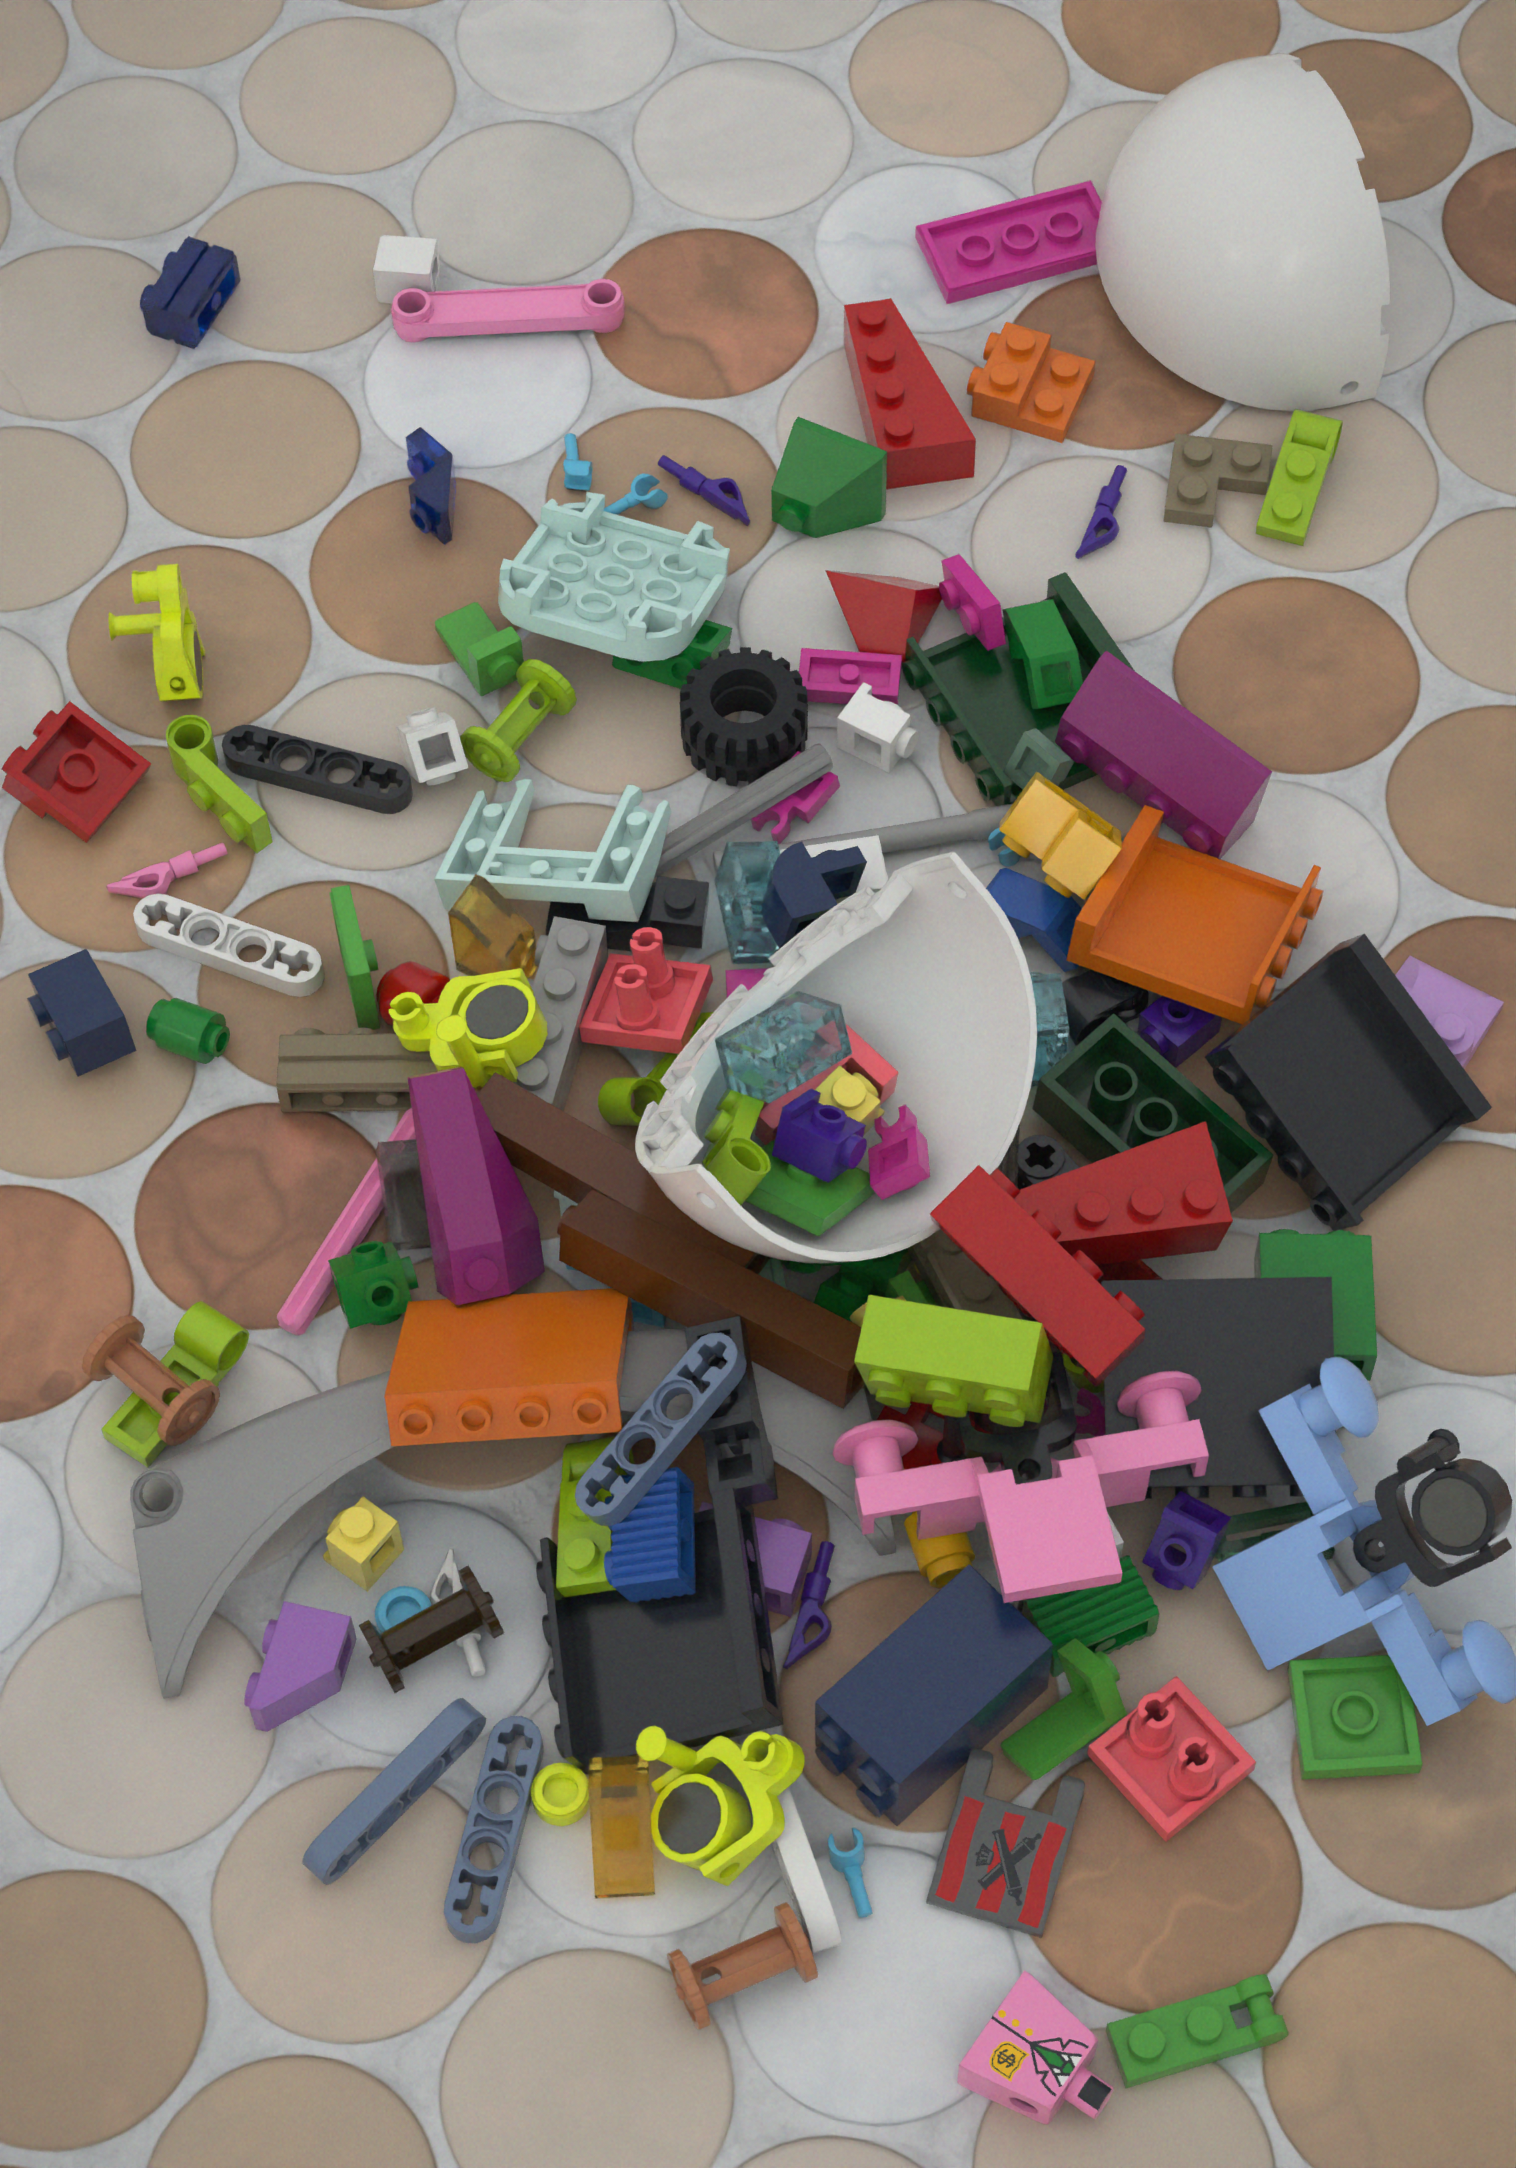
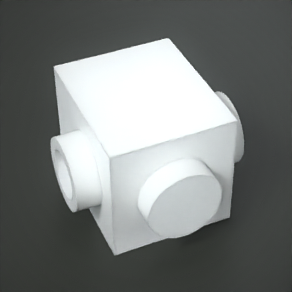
(431, 746)

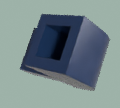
(807, 887)

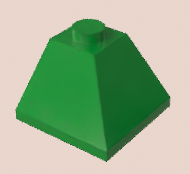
(828, 482)

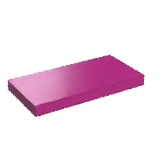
(1012, 242)

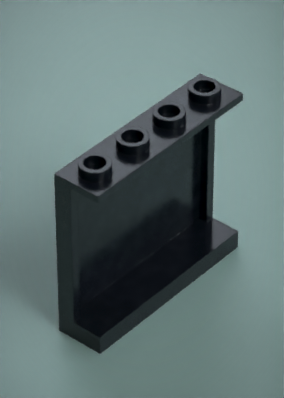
(1346, 1081)
(1247, 1349)
(672, 1663)

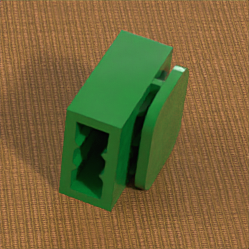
(1349, 1263)

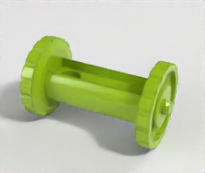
(494, 748)

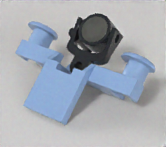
(1290, 1592)

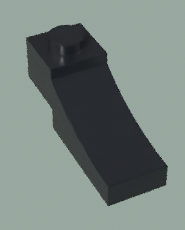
(672, 907)
(735, 1433)

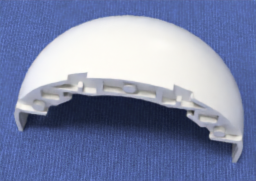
(1250, 239)
(937, 994)

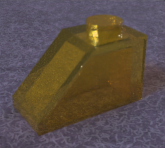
(489, 932)
(621, 1826)

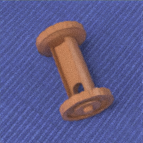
(119, 1353)
(743, 1965)

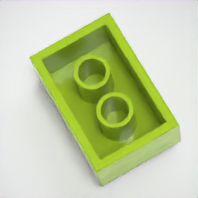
(954, 1360)

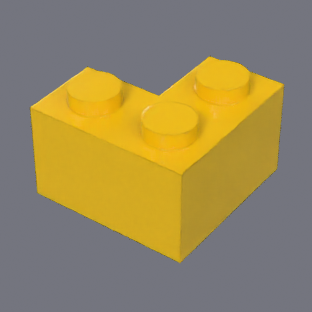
(1062, 833)

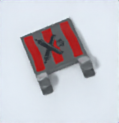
(1001, 1856)

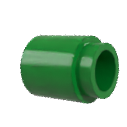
(188, 1030)

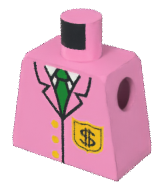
(1035, 2057)

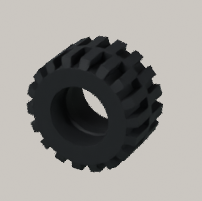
(743, 684)

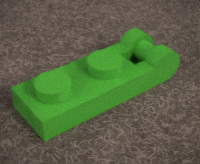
(1194, 2032)

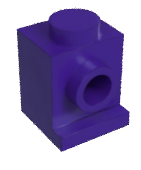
(1176, 1029)
(818, 1137)
(1197, 1530)

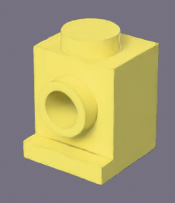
(853, 1095)
(355, 1539)

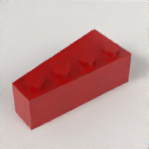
(904, 399)
(1139, 1201)
(1040, 1273)

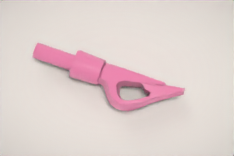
(164, 873)

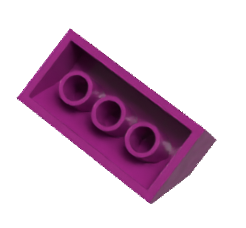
(1162, 757)

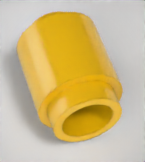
(939, 1556)

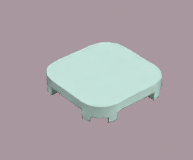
(613, 581)

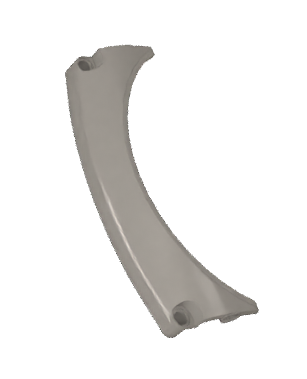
(258, 1474)

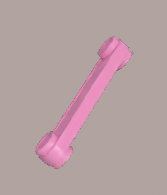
(508, 310)

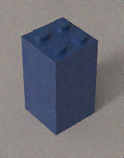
(931, 1695)

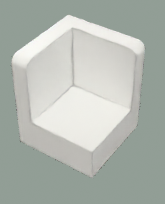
(405, 264)

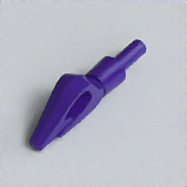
(711, 490)
(1103, 515)
(810, 1611)

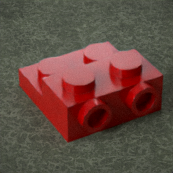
(73, 771)

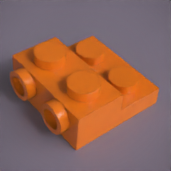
(1029, 383)

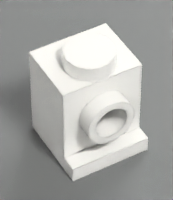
(875, 730)

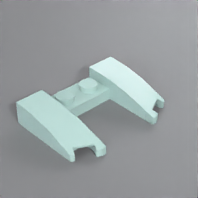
(608, 882)

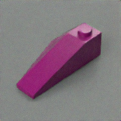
(475, 1206)

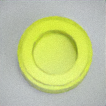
(560, 1794)

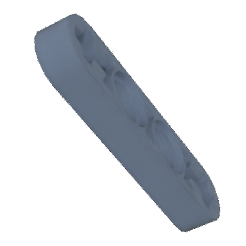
(652, 1423)
(393, 1791)
(494, 1828)

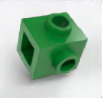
(373, 1283)

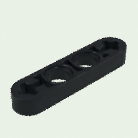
(320, 762)

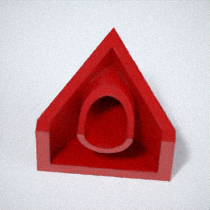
(884, 609)

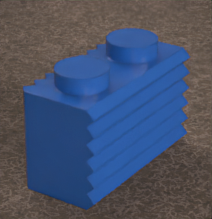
(655, 1542)

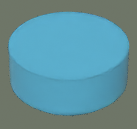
(399, 1605)

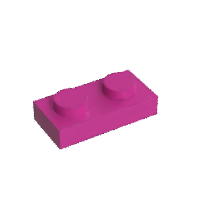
(972, 601)
(837, 675)

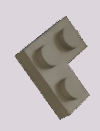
(1210, 464)

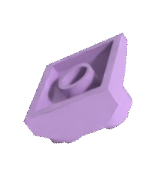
(1451, 1006)

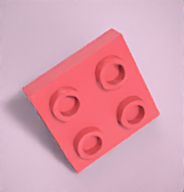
(646, 999)
(1171, 1758)

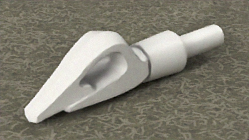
(469, 1641)

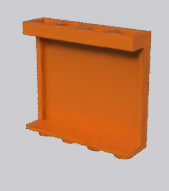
(1191, 924)
(509, 1367)

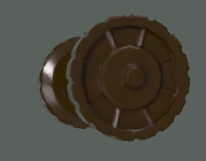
(431, 1629)

